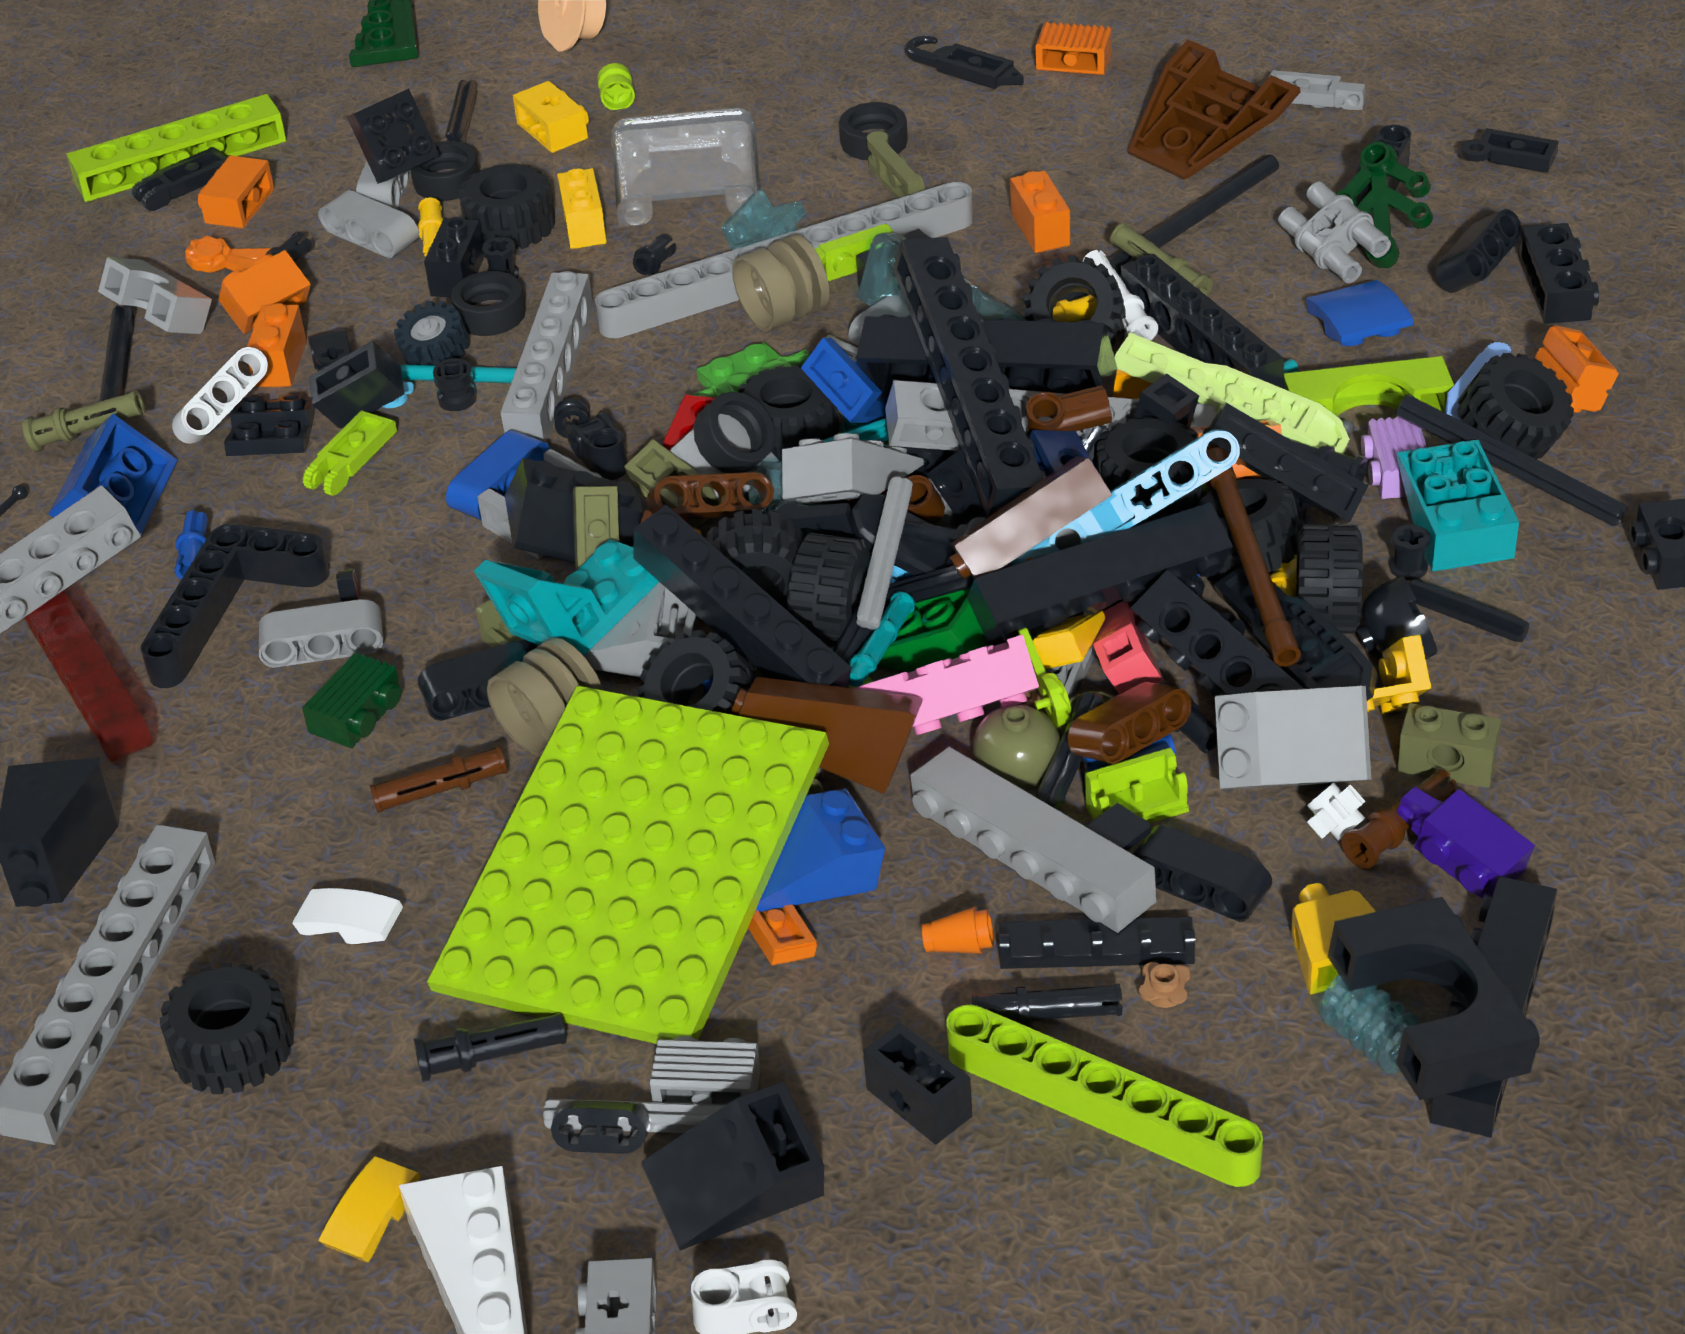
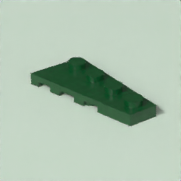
(385, 34)

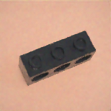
(1557, 273)

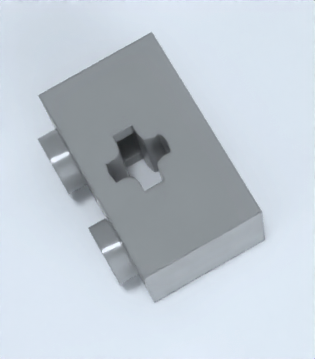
(619, 1297)

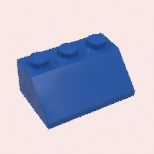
(125, 465)

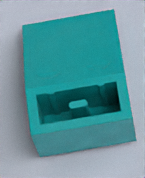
(1459, 504)

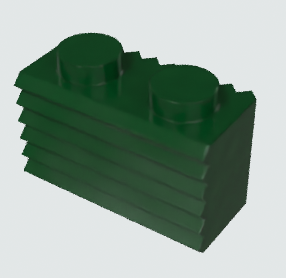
(352, 700)

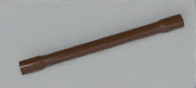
(1277, 629)

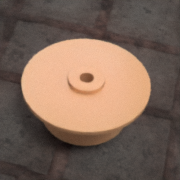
(570, 20)

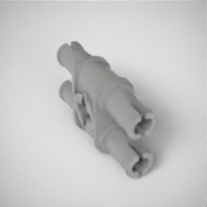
(1334, 232)

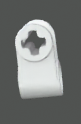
(739, 1299)

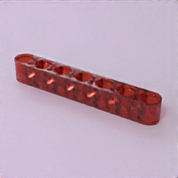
(89, 678)

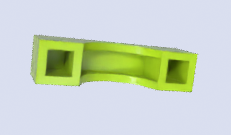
(1374, 384)

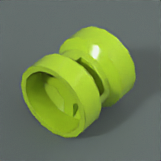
(615, 86)

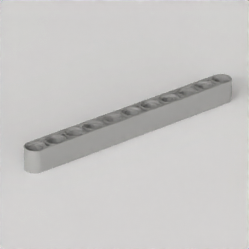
(710, 281)

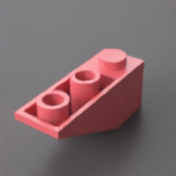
(1125, 650)

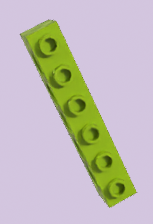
(129, 159)

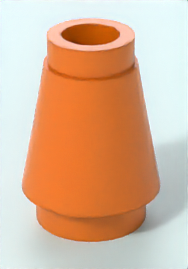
(960, 933)

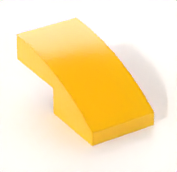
(367, 1209)

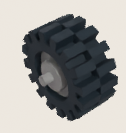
(431, 334)

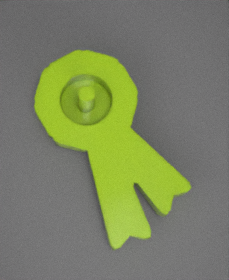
(1051, 689)

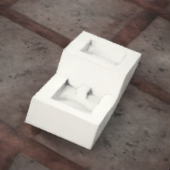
(352, 913)

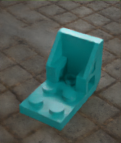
(575, 610)

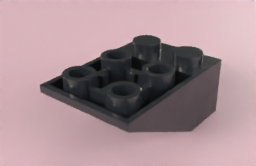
(736, 1167)

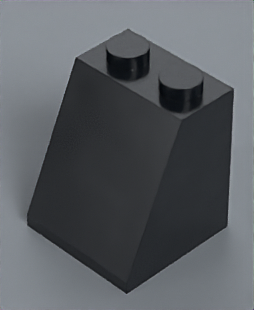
(53, 827)

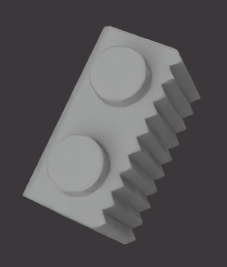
(704, 1070)

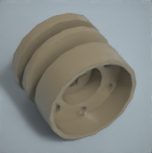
(780, 282)
(535, 692)

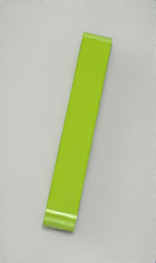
(1105, 1095)

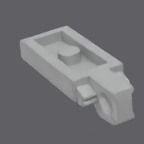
(1324, 90)

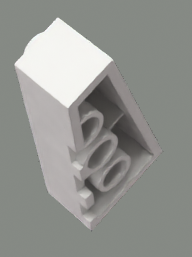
(470, 1248)

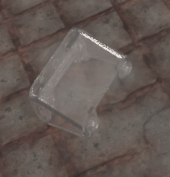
(683, 159)

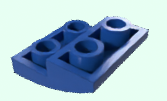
(1360, 312)

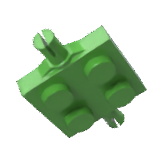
(729, 372)

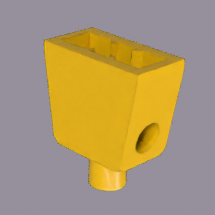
(1313, 930)

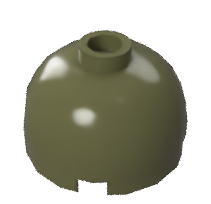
(1016, 744)

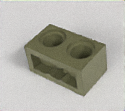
(656, 463)

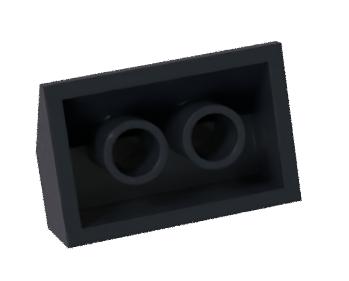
(542, 508)

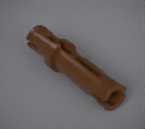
(437, 779)

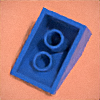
(826, 854)

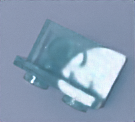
(760, 221)

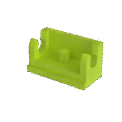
(1141, 785)

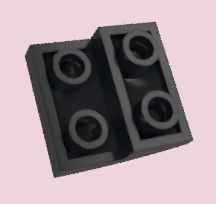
(270, 426)

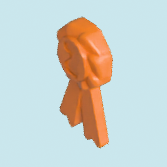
(214, 255)

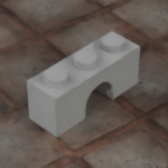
(167, 300)

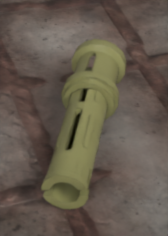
(1130, 240)
(64, 421)

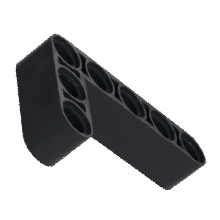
(210, 584)

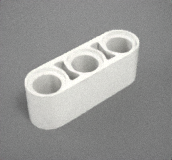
(232, 383)

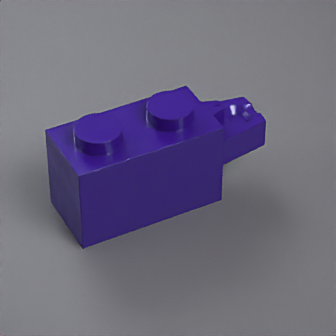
(1465, 839)

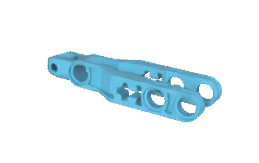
(1121, 512)

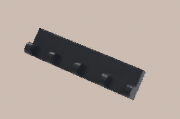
(1283, 460)
(1094, 944)

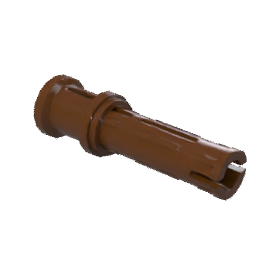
(1386, 828)

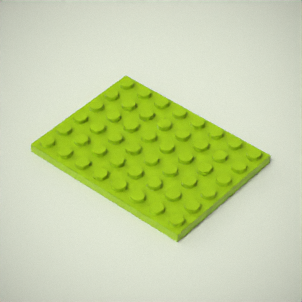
(631, 866)

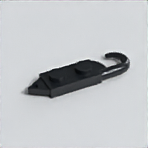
(965, 63)

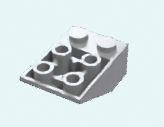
(841, 469)
(642, 632)

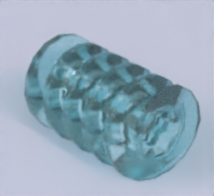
(1368, 1021)

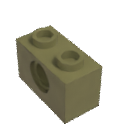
(1451, 742)

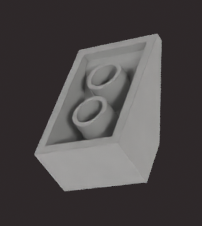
(1292, 737)

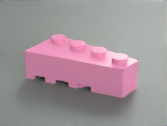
(965, 683)

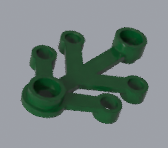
(1382, 196)

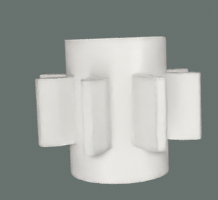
(1336, 811)

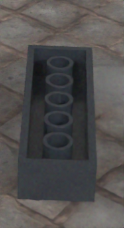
(1030, 353)

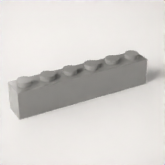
(1034, 839)

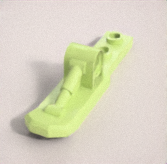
(1220, 384)

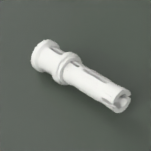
(1135, 314)

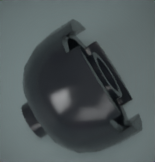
(1392, 615)

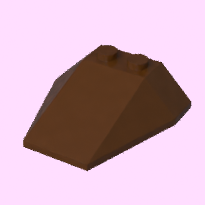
(1203, 112)

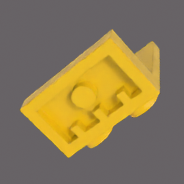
(1405, 673)

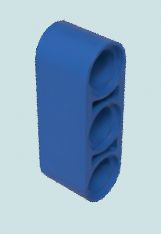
(492, 470)

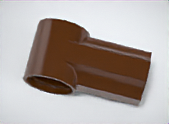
(1069, 411)

